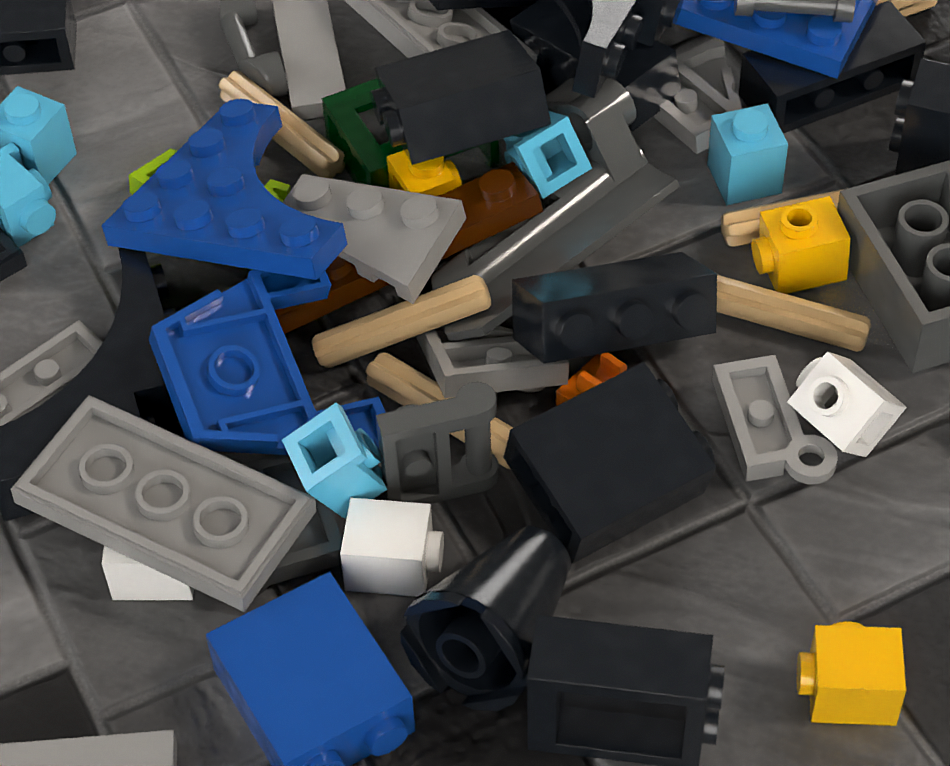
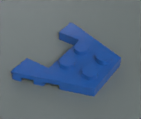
(236, 371)

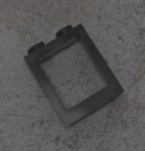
(622, 692)

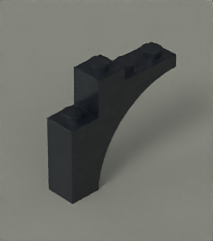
(609, 29)
(118, 374)

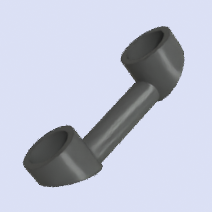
(263, 69)

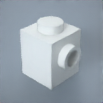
(845, 403)

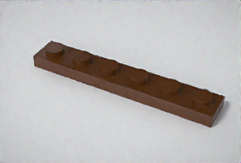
(490, 205)

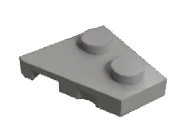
(705, 91)
(489, 360)

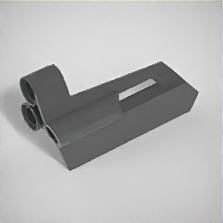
(573, 218)

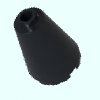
(481, 619)

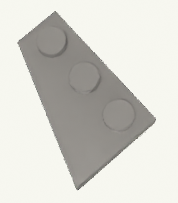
(387, 230)

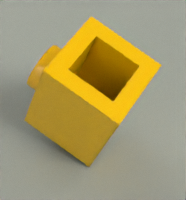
(802, 246)
(853, 674)

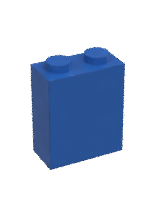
(312, 679)

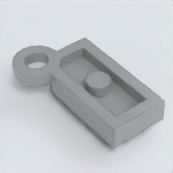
(765, 425)

